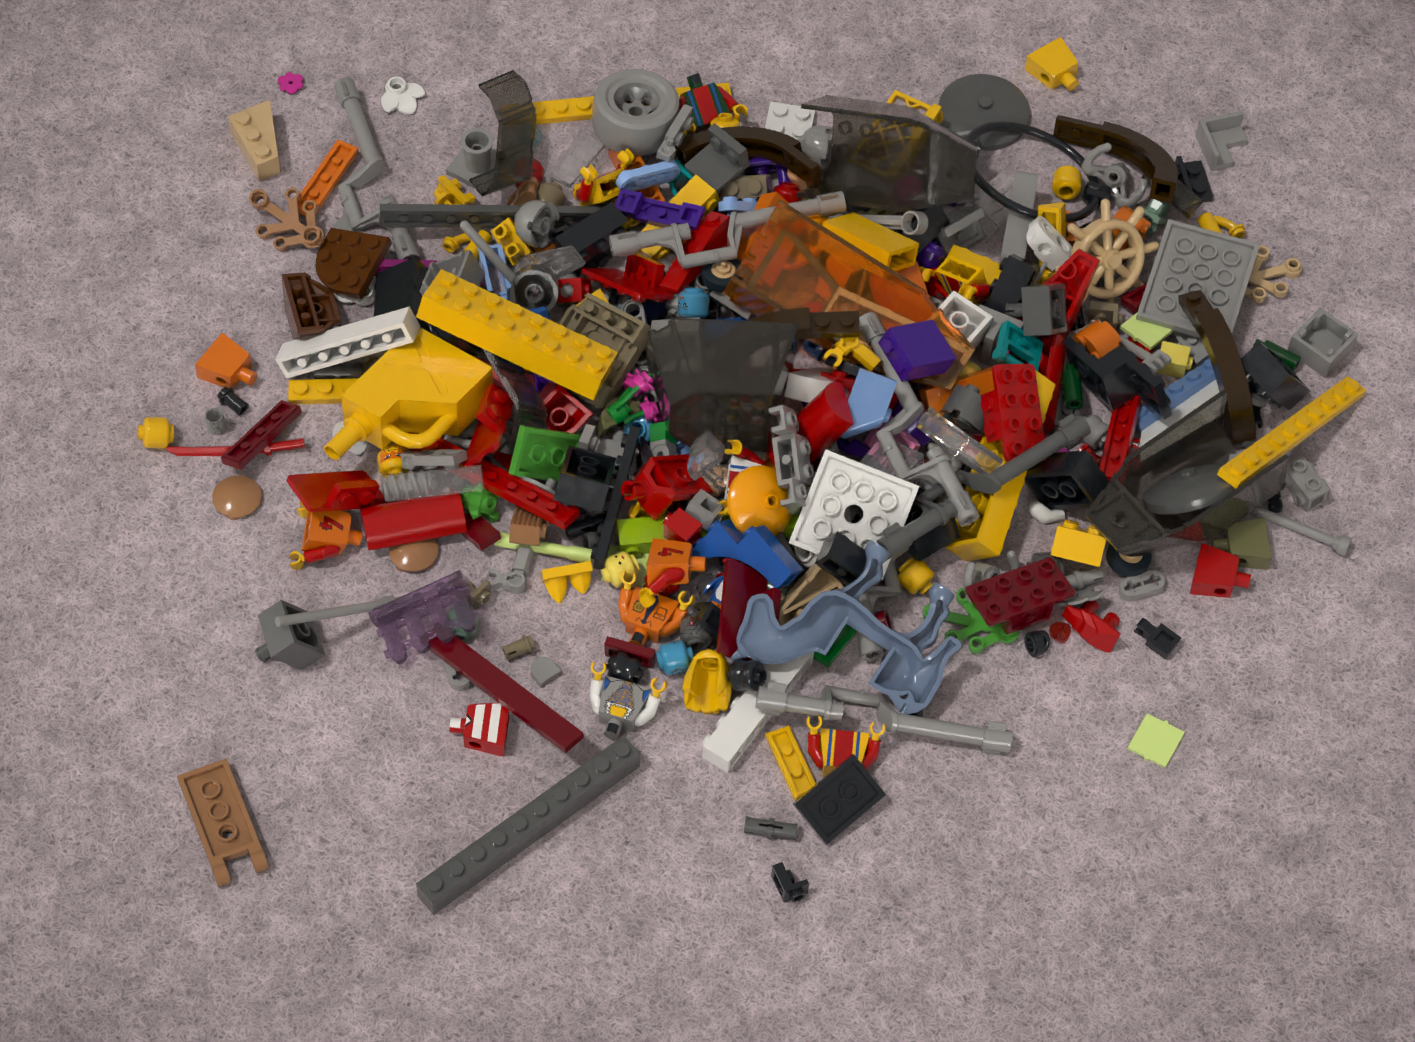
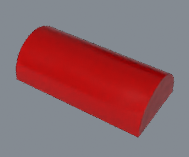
(1052, 368)
(822, 420)
(412, 520)

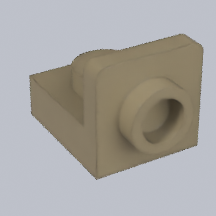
(1105, 312)
(480, 595)

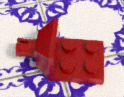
(661, 483)

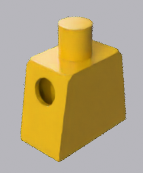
(1053, 65)

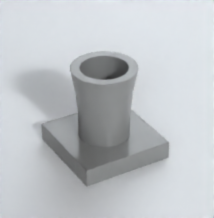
(475, 156)

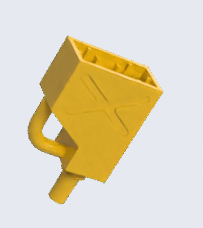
(412, 389)

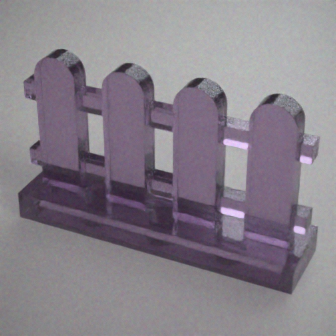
(418, 604)

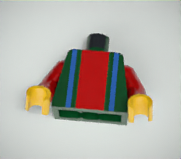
(708, 102)

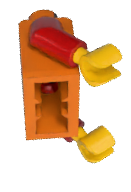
(324, 536)
(669, 564)

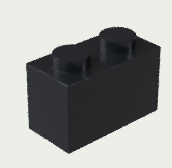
(841, 558)

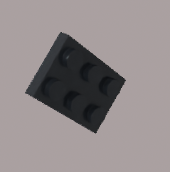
(839, 799)

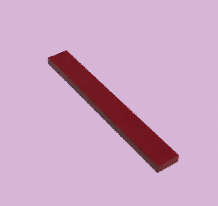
(508, 693)

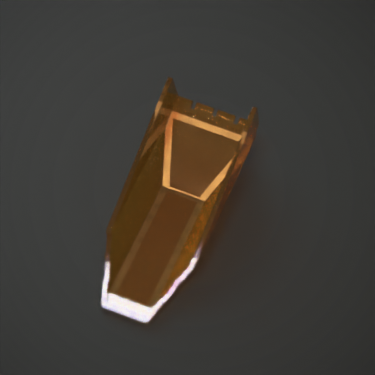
(819, 270)

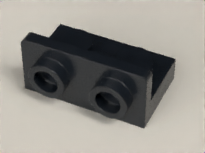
(1194, 177)

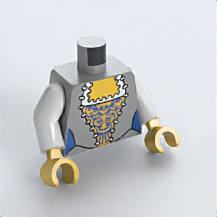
(622, 703)

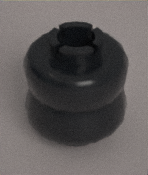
(625, 667)
(747, 675)

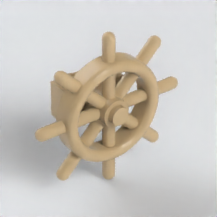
(1098, 241)

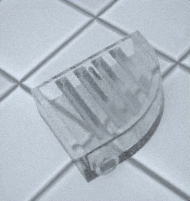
(958, 442)

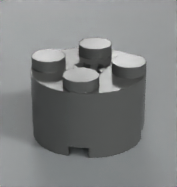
(542, 279)
(965, 409)

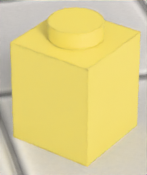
(1179, 359)

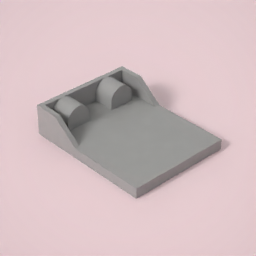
(1194, 261)

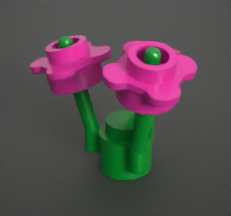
(634, 386)

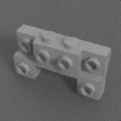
(791, 459)

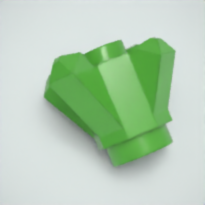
(481, 504)

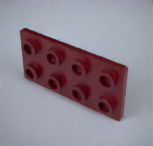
(739, 586)
(1020, 595)

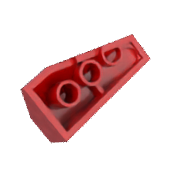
(708, 236)
(1077, 276)
(564, 415)

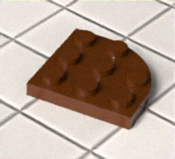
(350, 261)

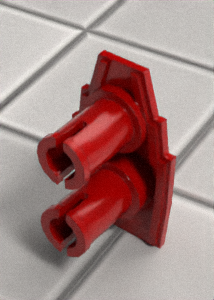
(1093, 629)

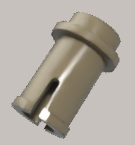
(519, 647)

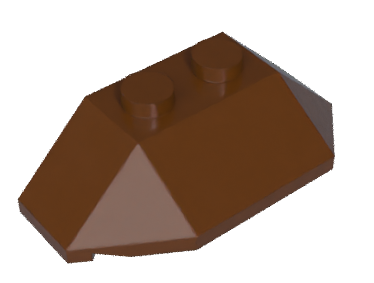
(308, 305)

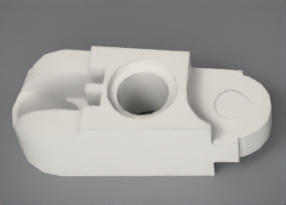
(1048, 243)

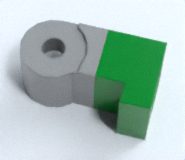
(660, 441)

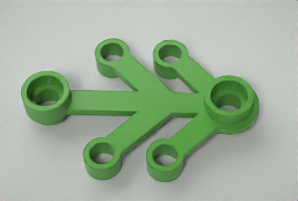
(974, 624)

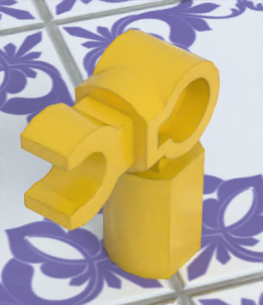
(860, 353)

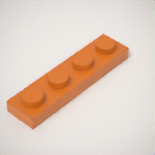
(328, 175)

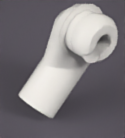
(1045, 515)

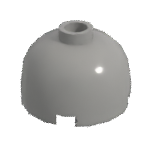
(817, 145)
(535, 221)

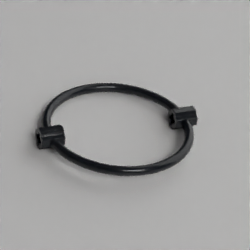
(1093, 191)

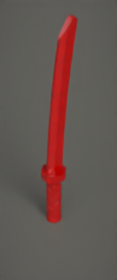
(220, 450)

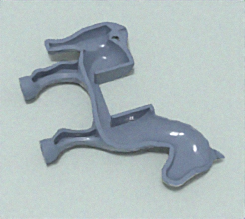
(826, 615)

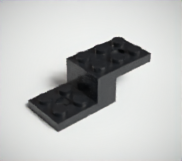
(1118, 377)

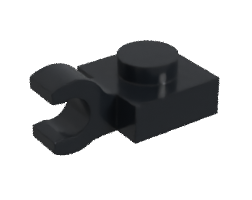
(1159, 639)

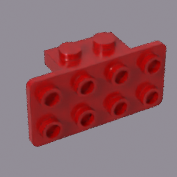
(639, 279)
(1013, 409)
(492, 418)
(336, 490)

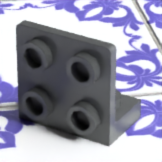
(719, 160)

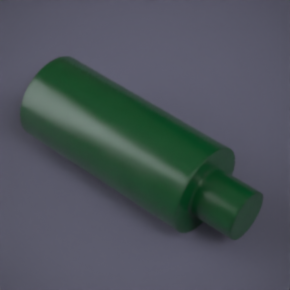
(1287, 356)
(1072, 387)

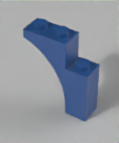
(754, 547)

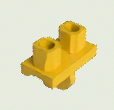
(450, 193)
(511, 243)

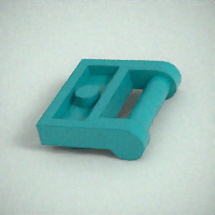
(1013, 339)

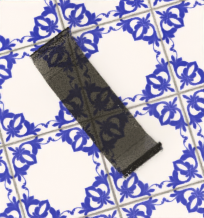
(515, 133)
(529, 406)

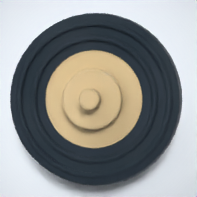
(718, 275)
(1126, 565)

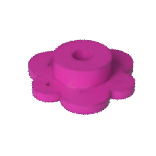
(290, 82)

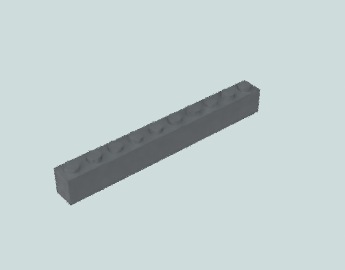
(528, 825)

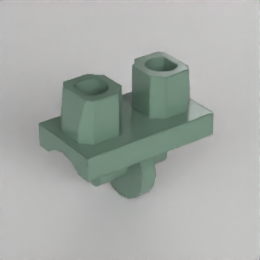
(1156, 214)

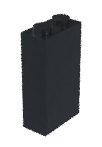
(400, 288)

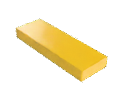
(790, 761)

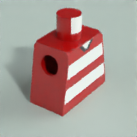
(484, 727)

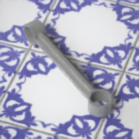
(899, 222)

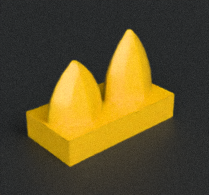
(556, 579)

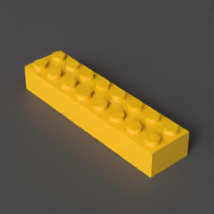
(516, 334)
(987, 534)

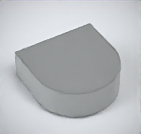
(544, 670)

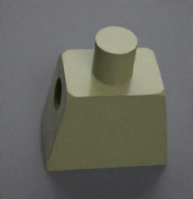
(1248, 542)

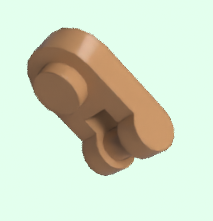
(524, 193)

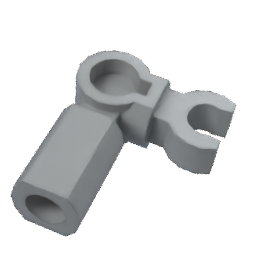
(514, 581)

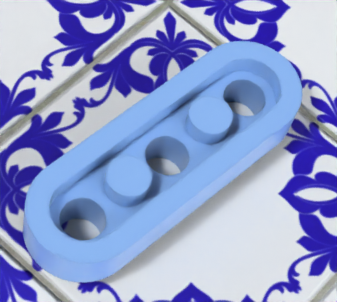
(648, 176)
(731, 204)

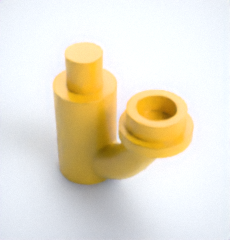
(1212, 223)
(451, 244)

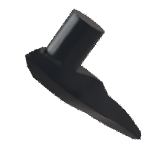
(645, 453)

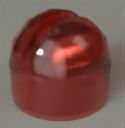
(1060, 631)

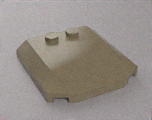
(613, 329)

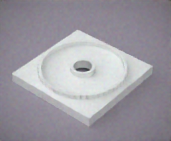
(846, 483)

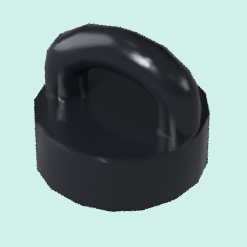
(1035, 643)

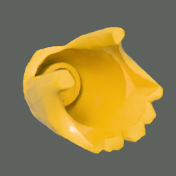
(707, 683)

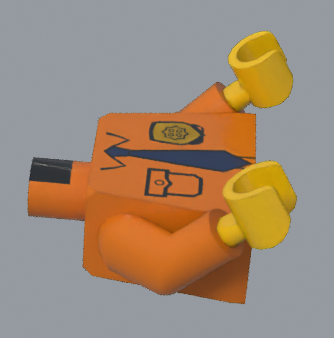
(653, 622)

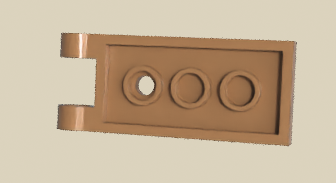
(218, 809)

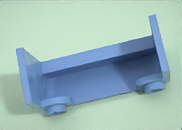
(869, 401)

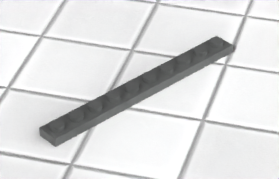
(477, 215)

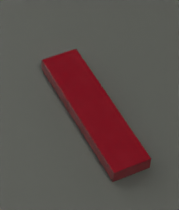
(261, 435)

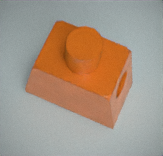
(225, 364)

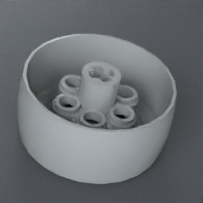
(633, 124)

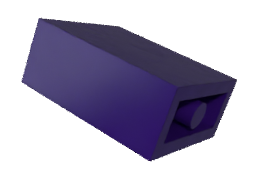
(917, 350)

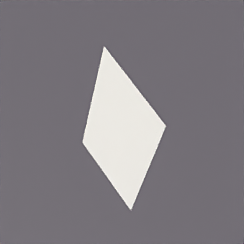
(1179, 412)

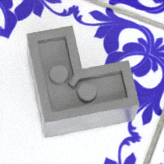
(1219, 134)

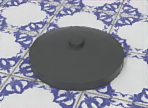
(983, 100)
(1186, 490)

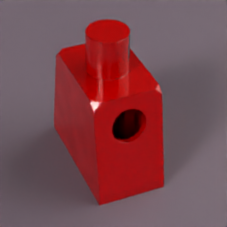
(1217, 573)

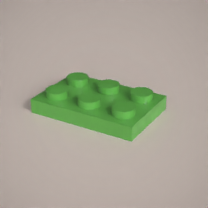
(541, 452)

